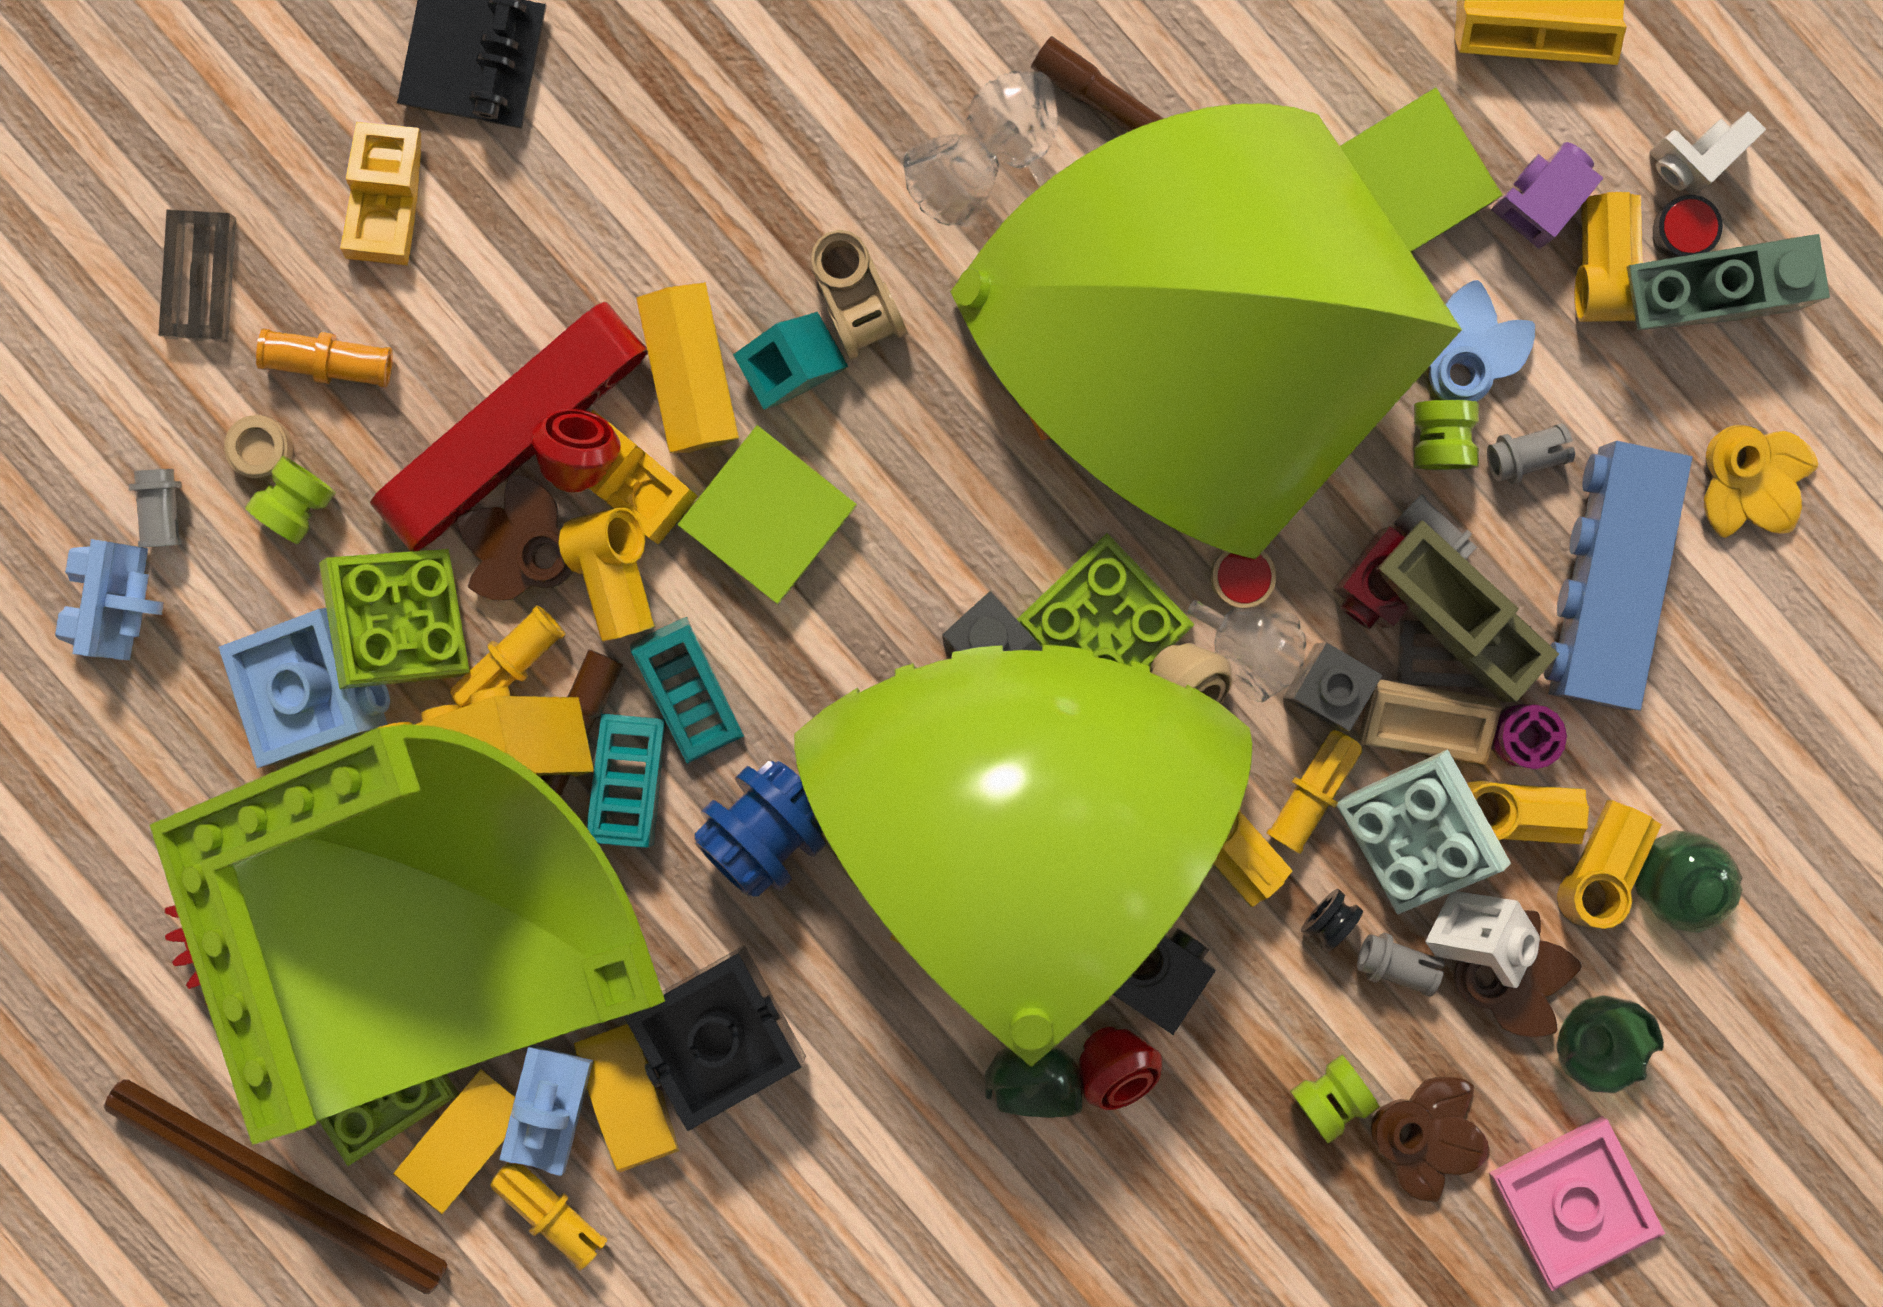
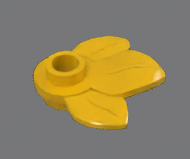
(1764, 485)

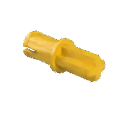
(510, 656)
(1315, 790)
(548, 1214)

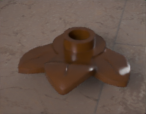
(509, 540)
(1523, 1008)
(1438, 1137)

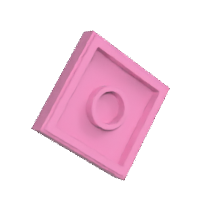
(1577, 1203)

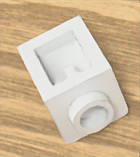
(1700, 164)
(1487, 934)

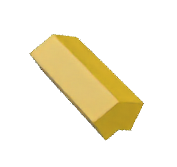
(1542, 29)
(687, 368)

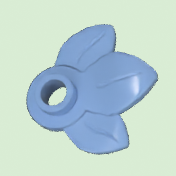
(1482, 346)

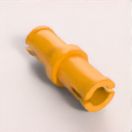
(324, 358)

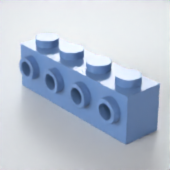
(1618, 574)

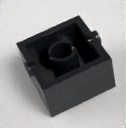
(716, 1039)

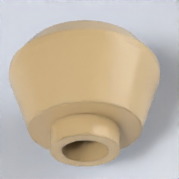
(1197, 668)

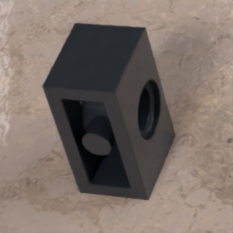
(1173, 985)

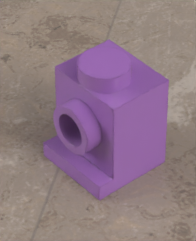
(1549, 194)

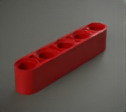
(498, 431)

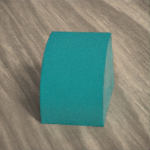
(790, 359)

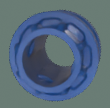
(760, 829)

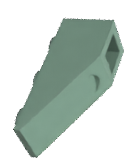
(1729, 284)

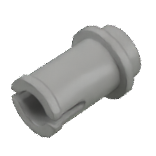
(1529, 453)
(156, 507)
(1425, 511)
(1399, 964)

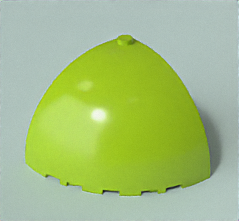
(1026, 821)

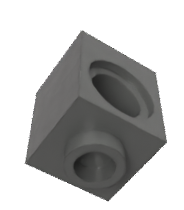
(1332, 686)

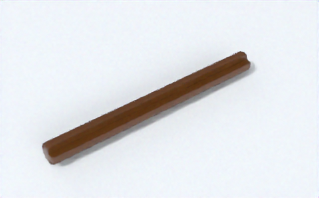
(275, 1186)

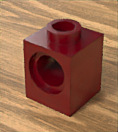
(1353, 586)

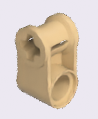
(857, 296)

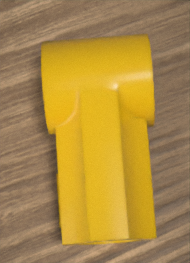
(1608, 246)
(606, 552)
(1537, 812)
(1611, 859)
(1251, 863)

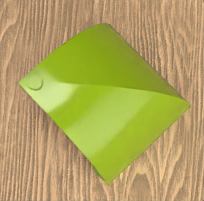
(1207, 316)
(394, 921)

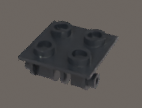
(473, 58)

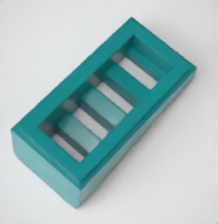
(662, 640)
(647, 807)

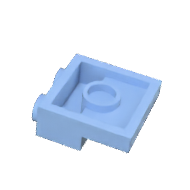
(291, 691)

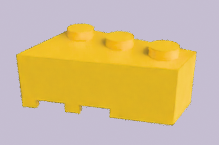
(536, 731)

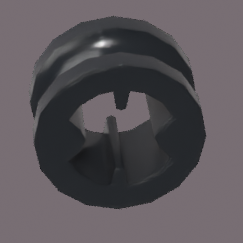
(1332, 920)

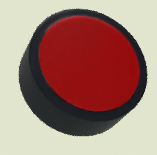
(1687, 226)

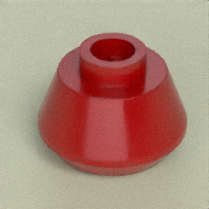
(574, 448)
(1118, 1068)

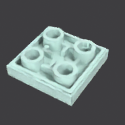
(1423, 832)

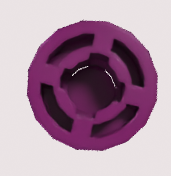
(1516, 736)

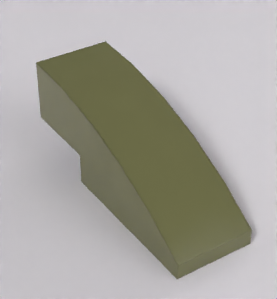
(1466, 613)

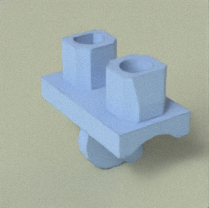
(110, 600)
(546, 1109)

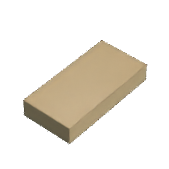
(1430, 721)

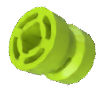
(1446, 434)
(287, 503)
(1347, 1090)

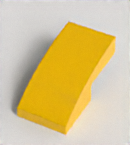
(383, 193)
(644, 488)
(625, 1100)
(458, 1143)

